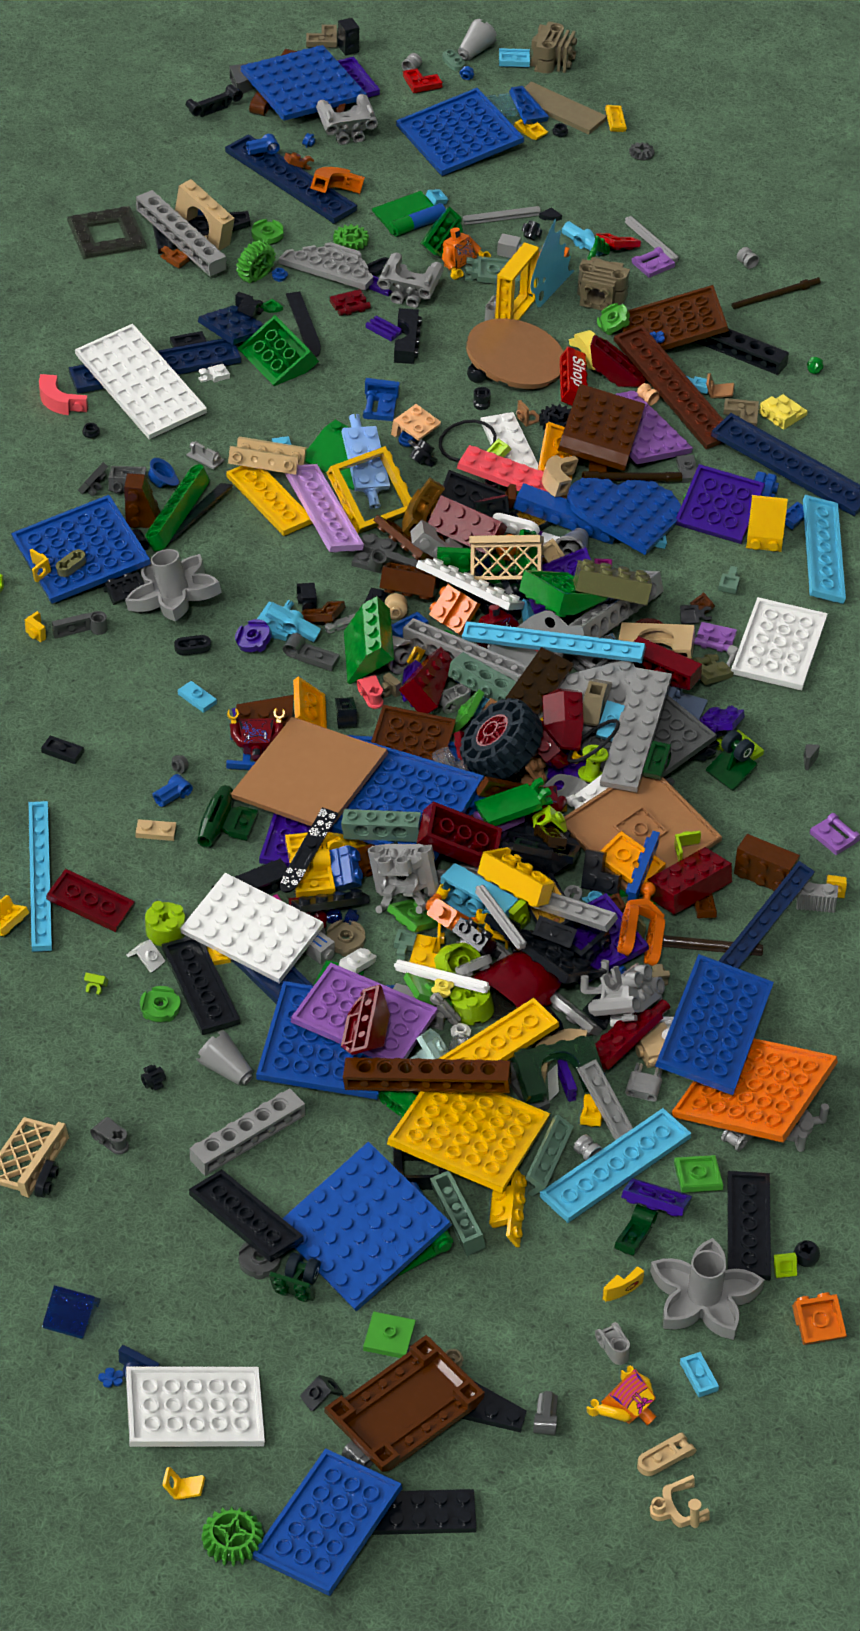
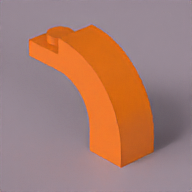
(336, 177)

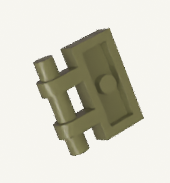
(713, 671)

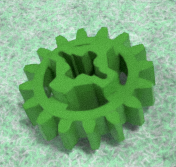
(351, 237)

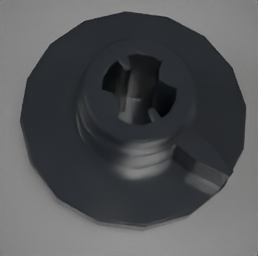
(422, 452)

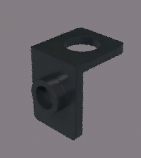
(319, 1391)

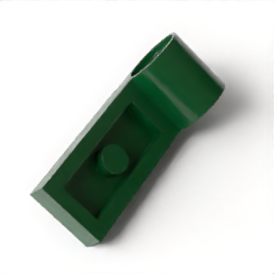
(636, 1230)

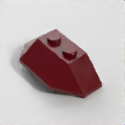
(614, 364)
(564, 717)
(366, 1022)

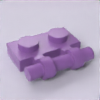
(715, 637)

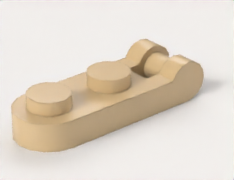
(665, 1455)

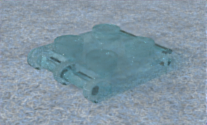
(504, 104)

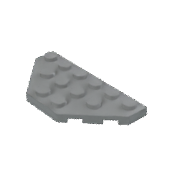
(330, 262)

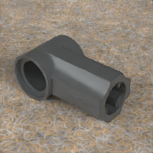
(546, 1418)

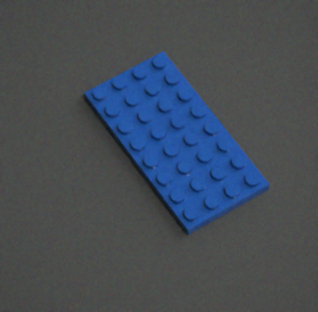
(714, 1024)

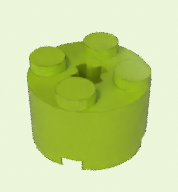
(164, 922)
(454, 956)
(472, 1005)

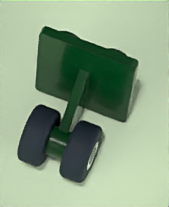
(734, 762)
(294, 1272)

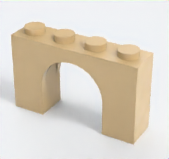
(191, 198)
(677, 636)

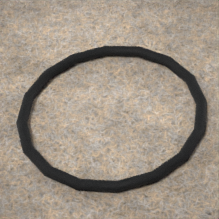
(460, 423)
(600, 746)

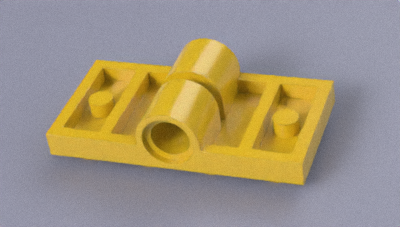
(319, 875)

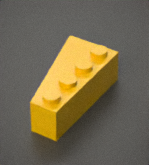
(515, 876)

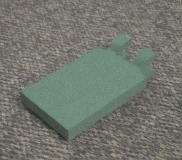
(486, 269)

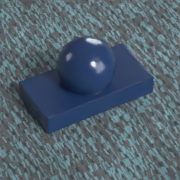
(132, 1358)

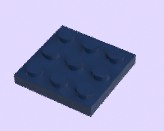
(230, 324)

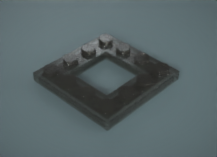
(89, 249)

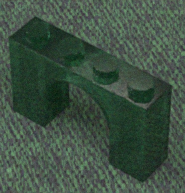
(528, 1064)

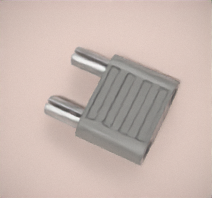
(644, 1085)

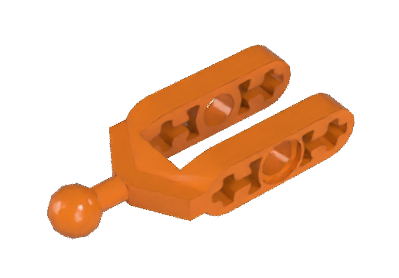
(629, 925)

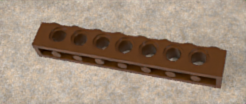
(427, 1075)

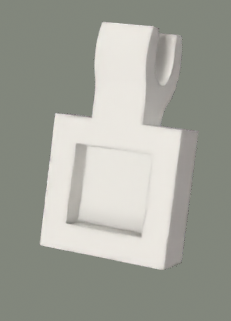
(214, 373)

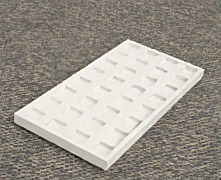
(140, 381)

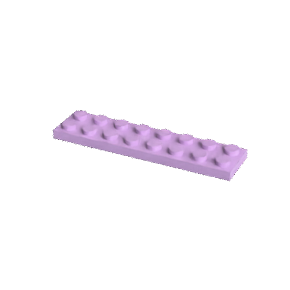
(324, 509)

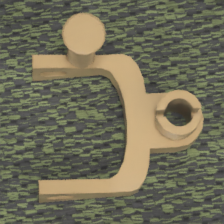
(664, 1508)

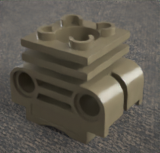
(553, 48)
(602, 283)

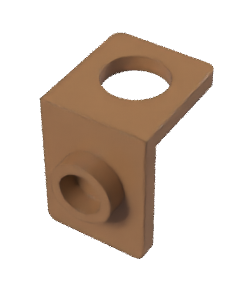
(719, 390)
(523, 414)

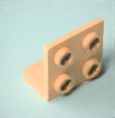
(415, 422)

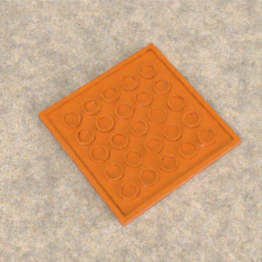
(769, 1095)

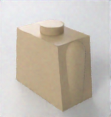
(651, 1045)

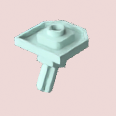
(431, 1044)

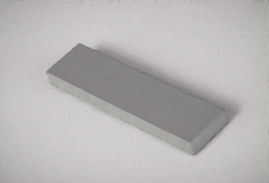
(605, 1099)

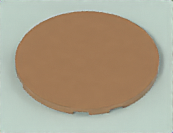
(515, 353)

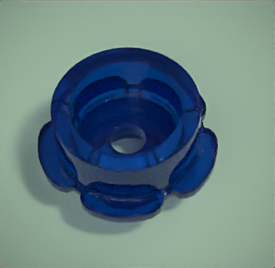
(334, 915)
(351, 915)

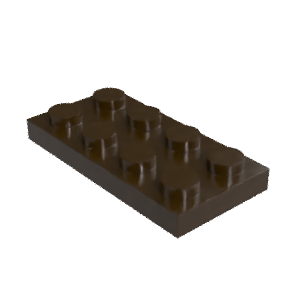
(541, 677)

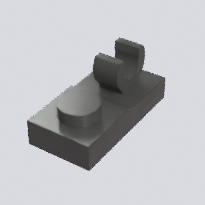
(90, 483)

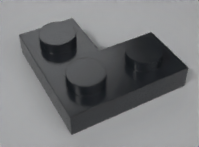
(594, 876)

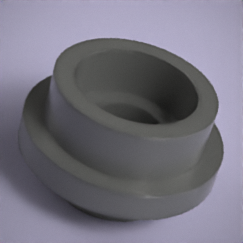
(179, 764)

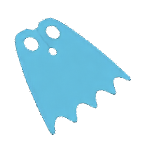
(550, 265)

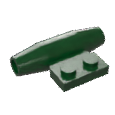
(220, 817)

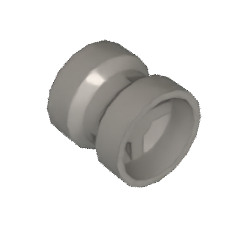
(411, 62)
(747, 257)
(586, 1147)

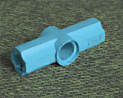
(580, 237)
(293, 622)

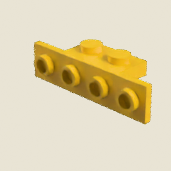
(508, 1208)

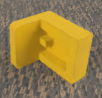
(34, 627)
(590, 1114)

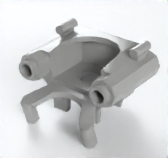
(348, 123)
(397, 279)
(407, 860)
(624, 992)

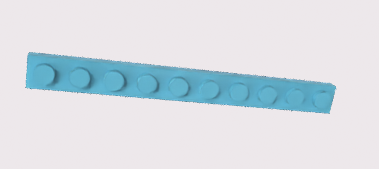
(554, 642)
(39, 876)

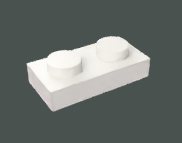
(358, 960)

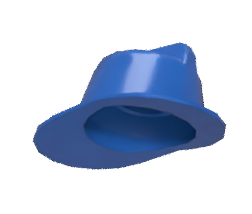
(162, 473)

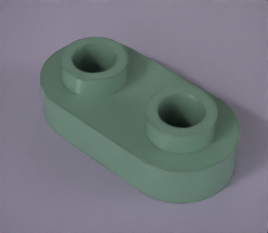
(453, 60)

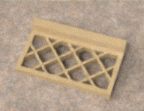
(502, 542)
(50, 1148)

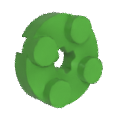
(273, 230)
(611, 325)
(170, 1007)

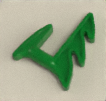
(599, 245)

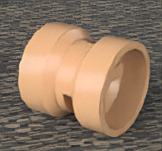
(648, 394)

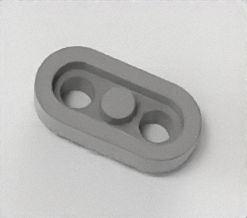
(480, 963)

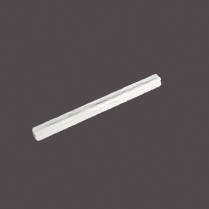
(433, 974)

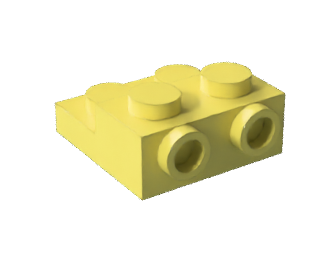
(782, 411)

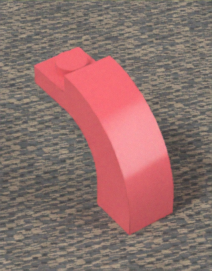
(57, 400)

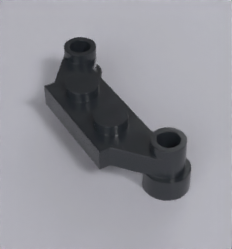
(214, 103)

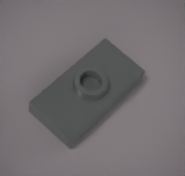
(687, 466)

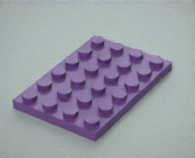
(654, 436)
(333, 996)

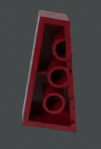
(684, 670)

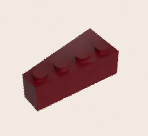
(427, 682)

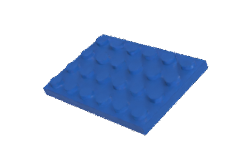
(327, 1522)

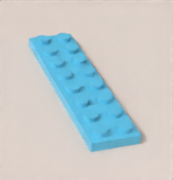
(824, 549)
(615, 1165)

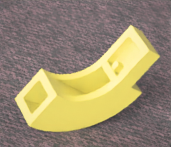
(583, 342)

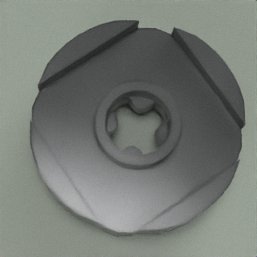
(253, 1267)

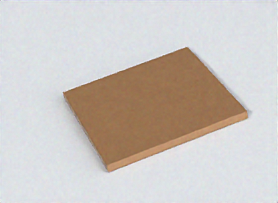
(307, 771)
(637, 814)

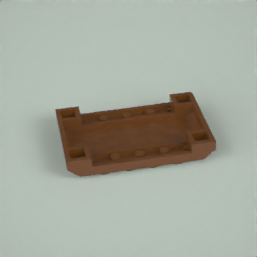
(601, 427)
(406, 1405)

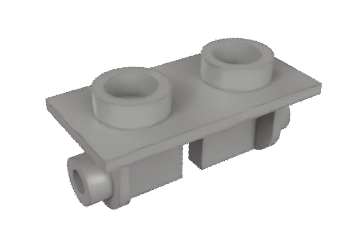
(206, 457)

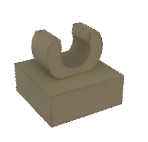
(390, 685)

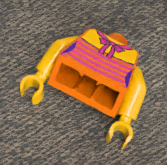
(627, 1399)

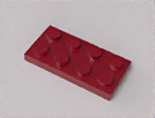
(90, 900)

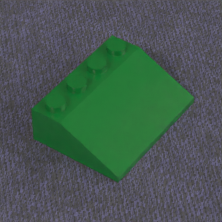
(278, 352)
(330, 450)
(557, 592)
(368, 640)

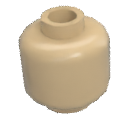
(397, 605)

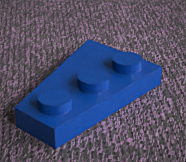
(527, 107)

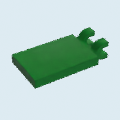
(514, 803)

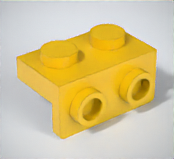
(10, 914)

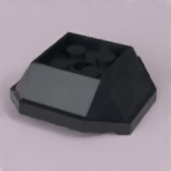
(536, 851)

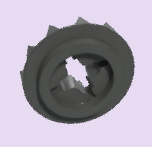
(635, 151)

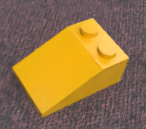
(766, 523)

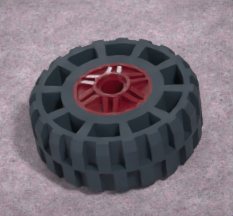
(502, 739)

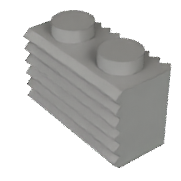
(818, 897)

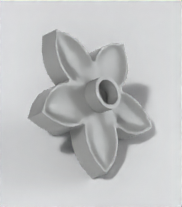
(172, 584)
(704, 1290)

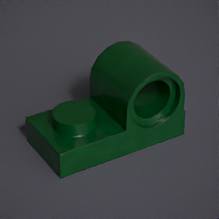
(657, 760)

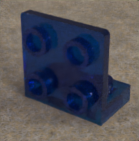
(69, 1312)

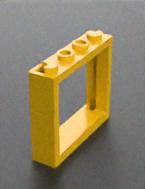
(525, 262)
(347, 499)

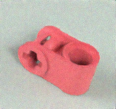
(371, 691)

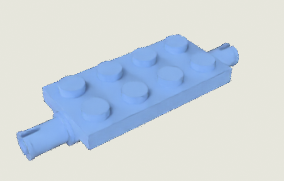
(371, 475)

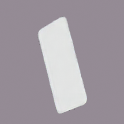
(553, 1087)

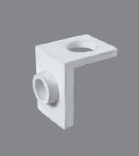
(148, 954)

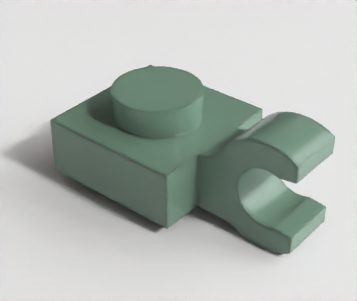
(729, 582)
(404, 942)

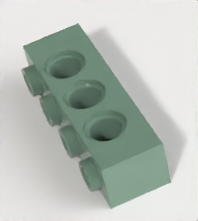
(480, 676)
(381, 825)
(458, 1213)

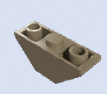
(595, 700)

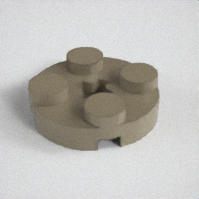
(346, 946)

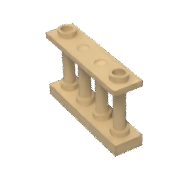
(267, 455)

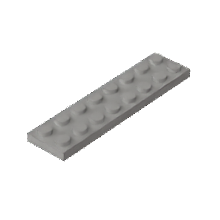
(636, 730)

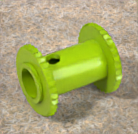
(592, 767)

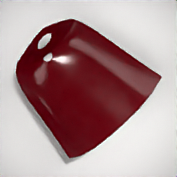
(520, 979)

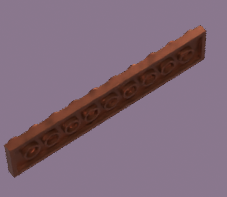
(670, 383)

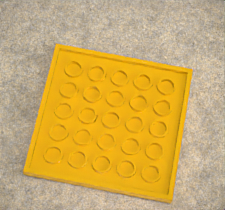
(470, 1134)

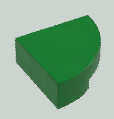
(272, 306)

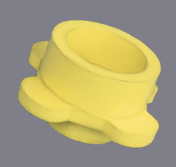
(442, 987)

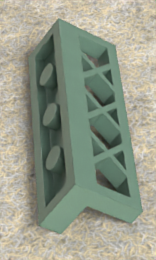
(548, 1154)

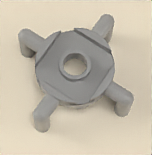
(805, 1126)

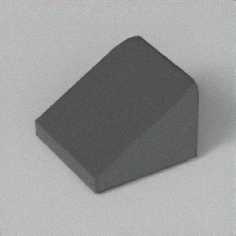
(810, 755)

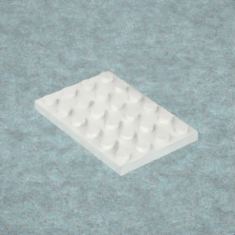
(779, 643)
(252, 927)
(194, 1406)

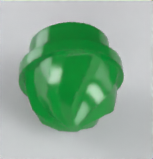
(815, 365)

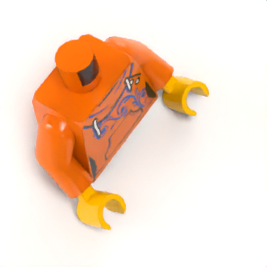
(456, 251)
(445, 913)

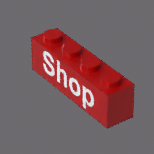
(572, 373)

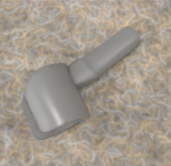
(732, 651)

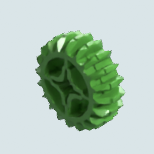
(255, 261)
(223, 1527)

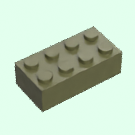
(612, 582)

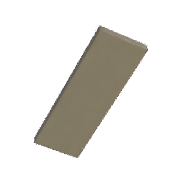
(565, 109)

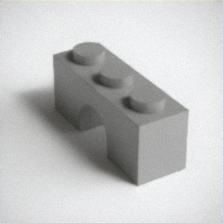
(426, 539)

